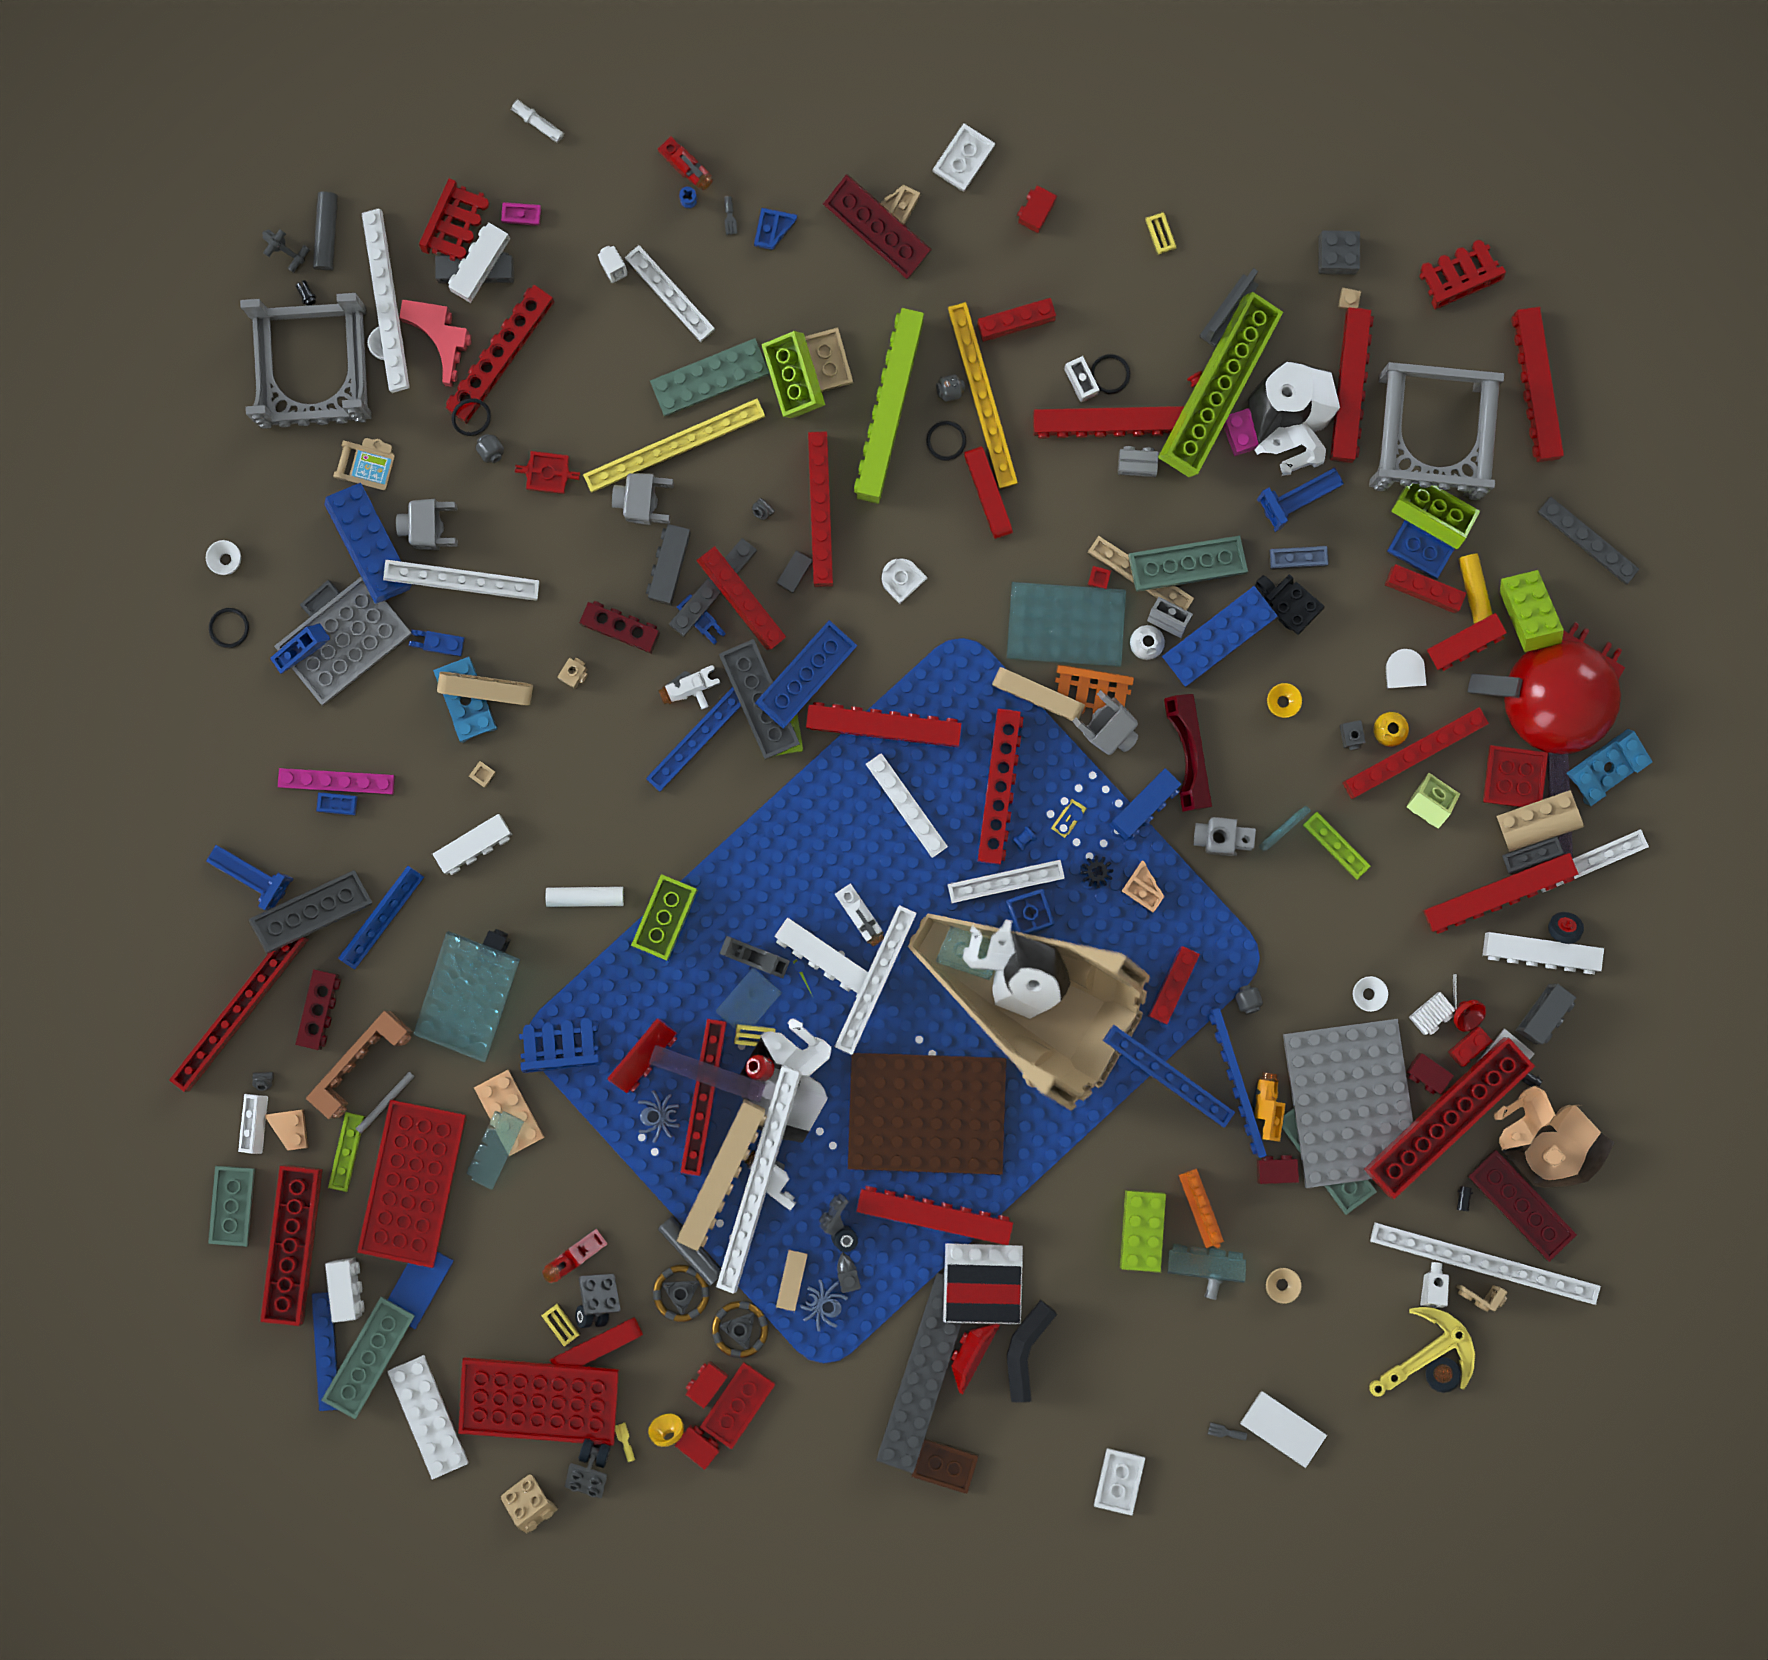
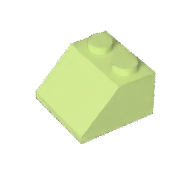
(1433, 800)

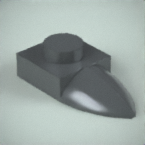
(847, 1274)

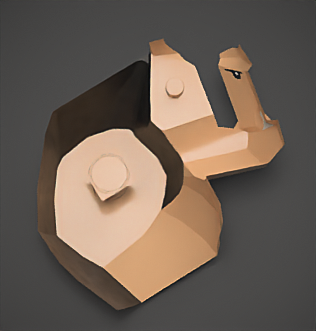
(1552, 1146)

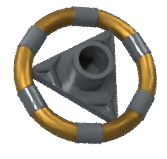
(680, 1293)
(739, 1329)

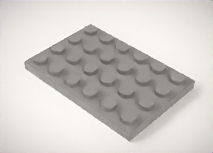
(358, 636)

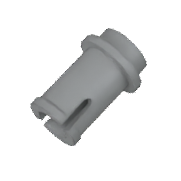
(1212, 1288)

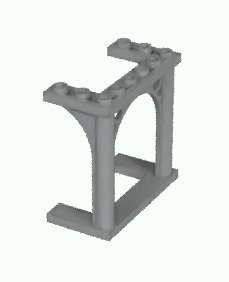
(264, 410)
(1389, 472)

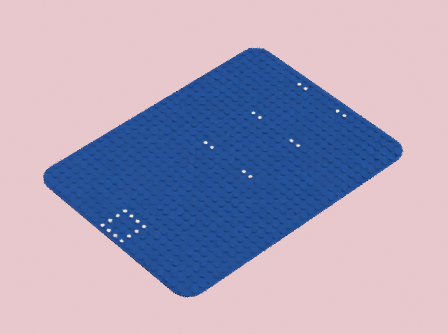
(789, 861)

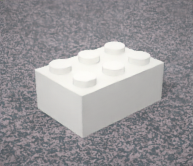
(344, 1289)

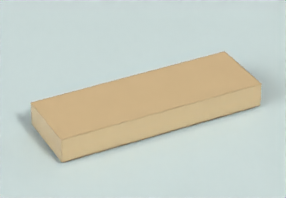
(791, 1280)

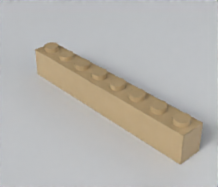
(721, 1175)

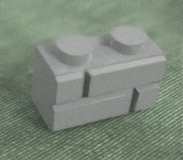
(1138, 462)
(1169, 617)

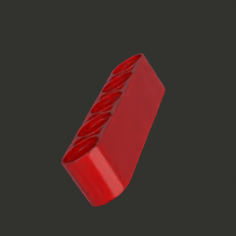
(988, 492)
(600, 1344)

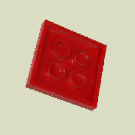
(1514, 776)

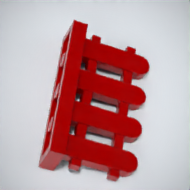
(438, 225)
(1475, 280)

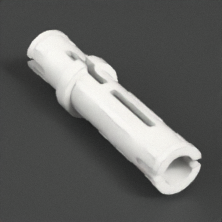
(530, 116)

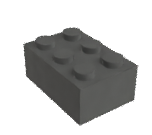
(1546, 1014)

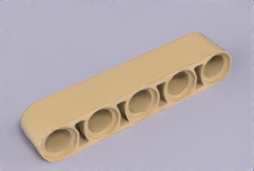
(484, 688)
(1038, 694)

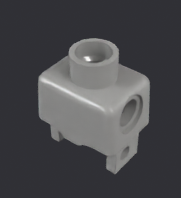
(639, 498)
(424, 524)
(1110, 726)
(1233, 836)

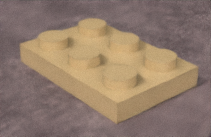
(829, 359)

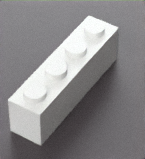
(478, 262)
(472, 844)

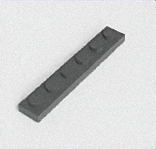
(1588, 540)
(708, 591)

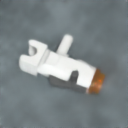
(687, 685)

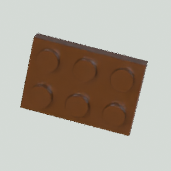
(945, 1466)

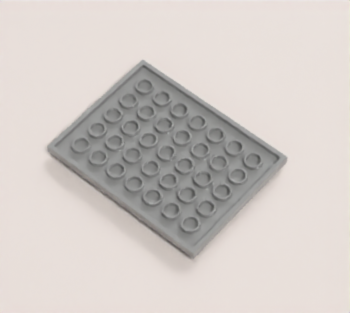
(1346, 1097)

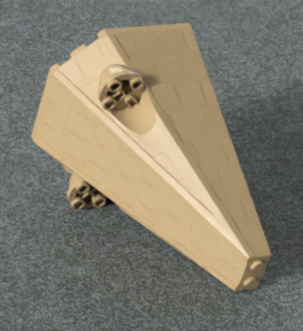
(1064, 1045)

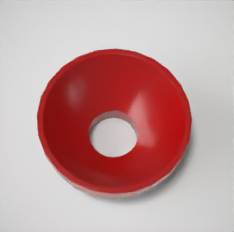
(1472, 1017)

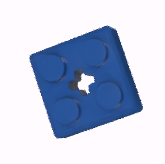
(1035, 901)

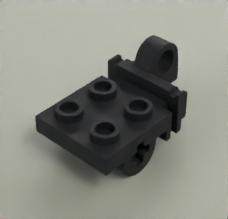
(1290, 602)

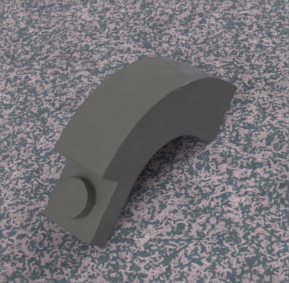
(754, 957)

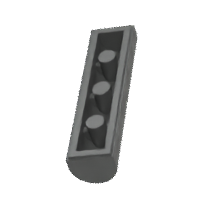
(325, 231)
(698, 1259)

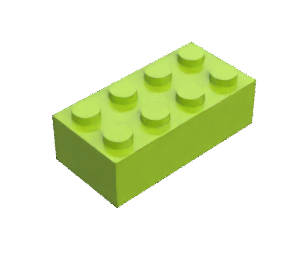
(793, 374)
(1436, 513)
(1531, 611)
(664, 917)
(1142, 1230)

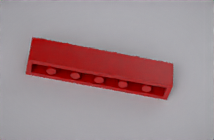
(741, 598)

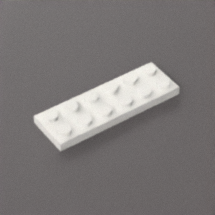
(428, 1417)

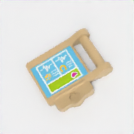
(370, 465)

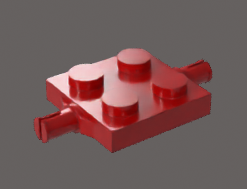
(547, 472)

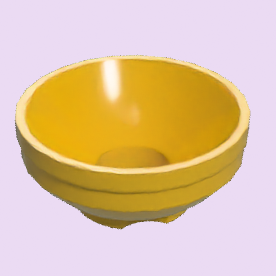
(1291, 693)
(1381, 729)
(663, 1425)

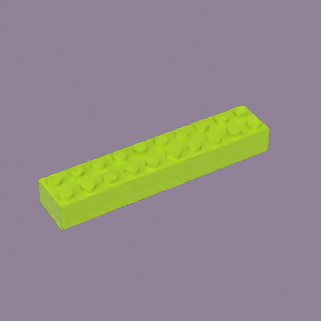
(1220, 384)
(890, 405)

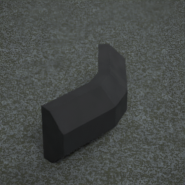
(1020, 1348)

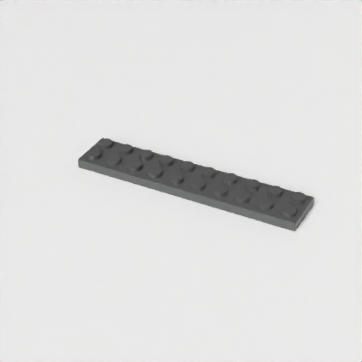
(919, 1384)

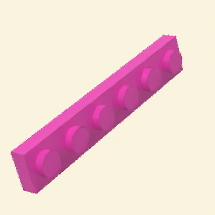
(336, 781)

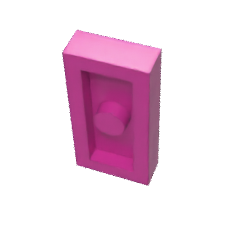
(521, 214)

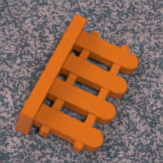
(1083, 685)
(1201, 1208)

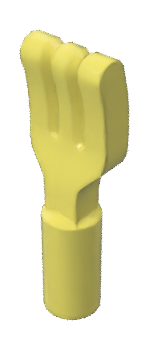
(623, 1436)

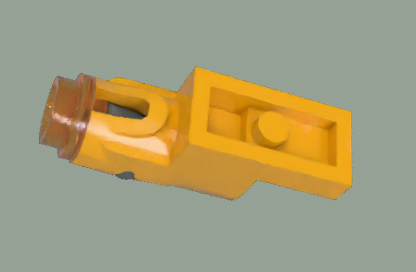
(1267, 1107)

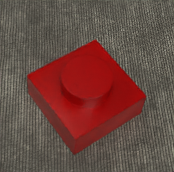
(1099, 577)

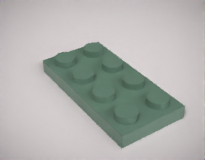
(231, 1206)

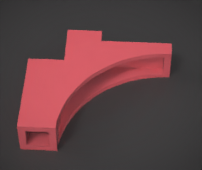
(434, 322)

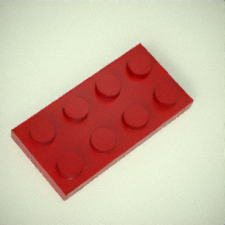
(737, 1405)

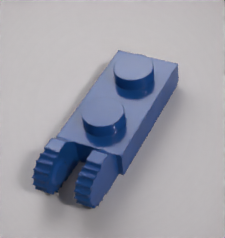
(704, 623)
(439, 642)

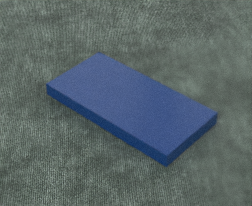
(418, 1287)

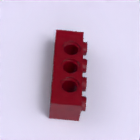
(645, 642)
(309, 1017)

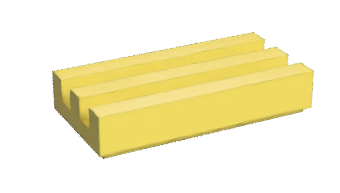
(1172, 246)
(1073, 823)
(747, 1035)
(570, 1338)

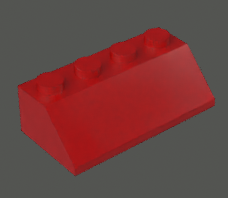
(637, 1060)

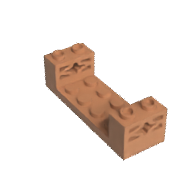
(323, 1095)

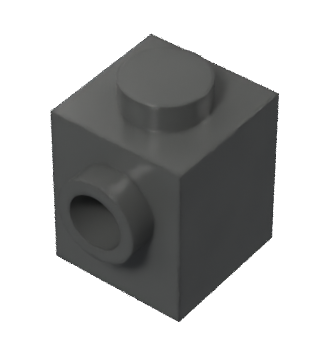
(1352, 735)

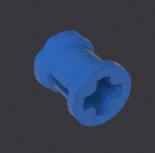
(689, 191)
(1024, 838)

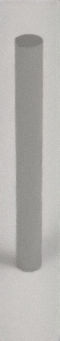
(385, 1102)

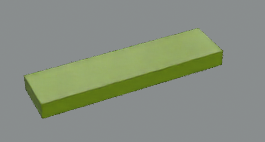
(1337, 845)
(346, 1153)

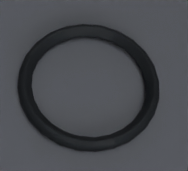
(1125, 365)
(468, 401)
(947, 457)
(211, 627)

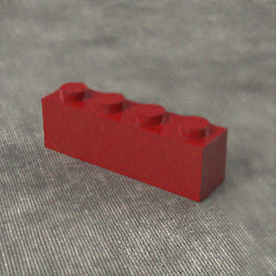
(1016, 319)
(1425, 588)
(1467, 641)
(1173, 985)

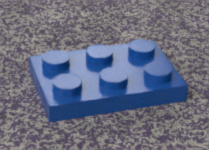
(1420, 549)

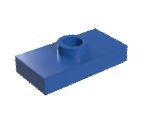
(336, 803)

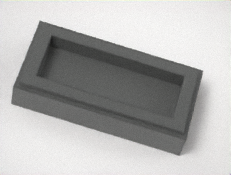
(794, 571)
(319, 598)

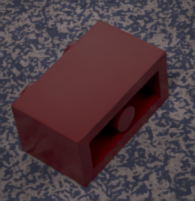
(1429, 1074)
(1277, 1170)

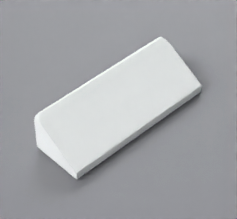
(253, 1124)

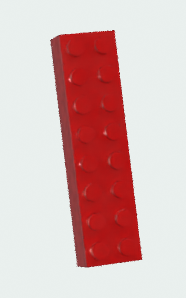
(291, 1245)

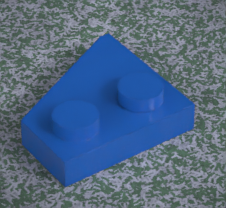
(772, 227)

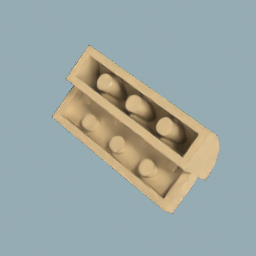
(1540, 821)

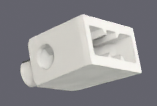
(1434, 1295)

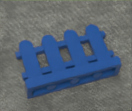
(569, 1051)

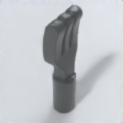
(730, 221)
(1221, 1431)

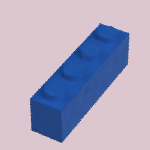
(1145, 804)

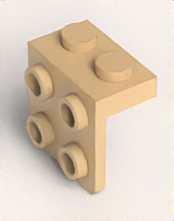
(1494, 1298)
(527, 1504)

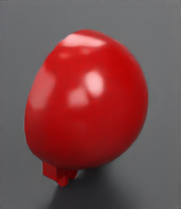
(1566, 695)

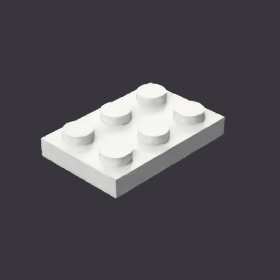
(963, 157)
(1119, 1481)

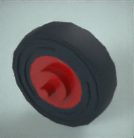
(1566, 927)

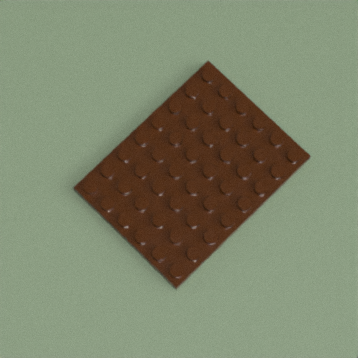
(927, 1113)

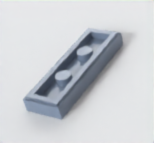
(1298, 557)

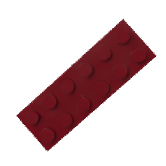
(877, 226)
(1522, 1205)

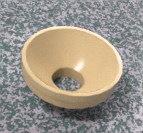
(1293, 1288)

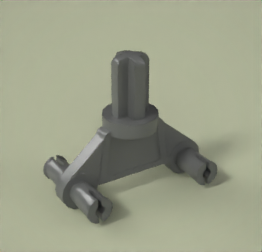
(277, 242)

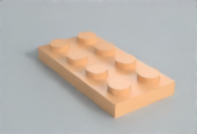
(504, 1095)

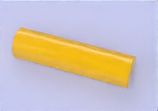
(1475, 587)

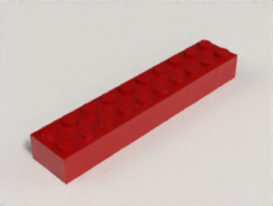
(1449, 1117)

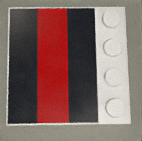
(982, 1283)

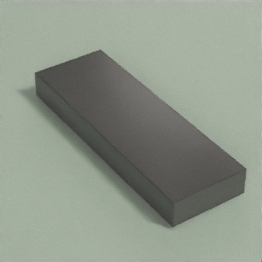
(1495, 685)
(1533, 854)

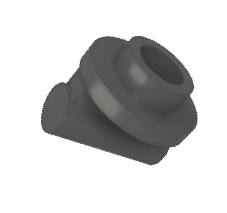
(762, 509)
(262, 1081)

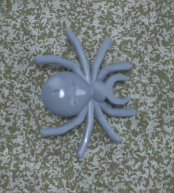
(658, 1116)
(824, 1305)

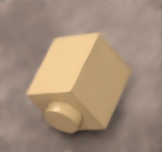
(573, 672)

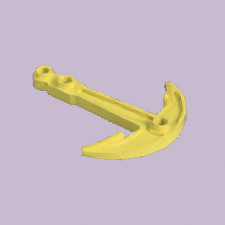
(1432, 1351)

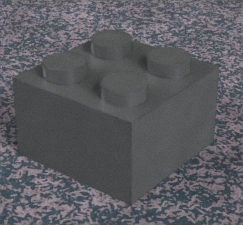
(1339, 252)

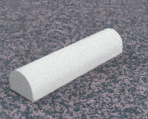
(584, 896)

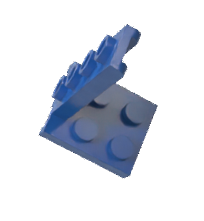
(1278, 508)
(270, 887)

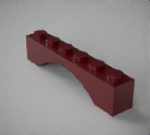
(1183, 716)

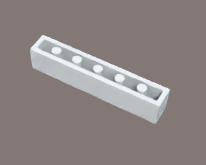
(1543, 952)
(821, 955)

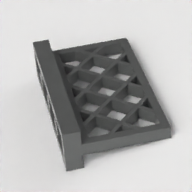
(1217, 325)

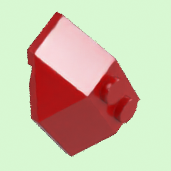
(971, 1353)

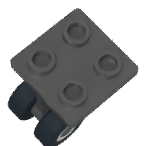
(842, 1236)
(598, 1299)
(586, 1479)

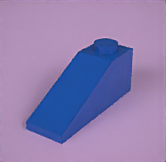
(300, 647)

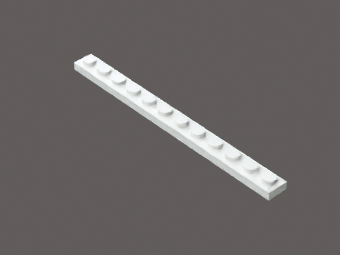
(759, 1179)
(1485, 1263)

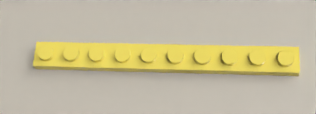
(674, 445)

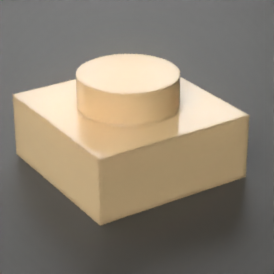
(1349, 298)
(482, 774)

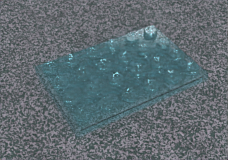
(1066, 624)
(466, 996)

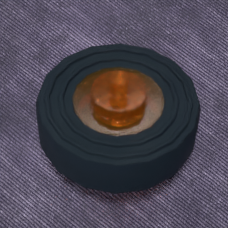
(1443, 1374)

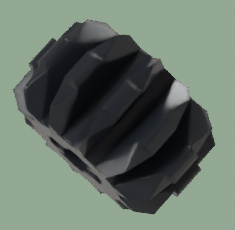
(1097, 879)

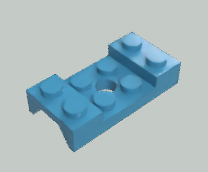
(472, 718)
(1626, 757)

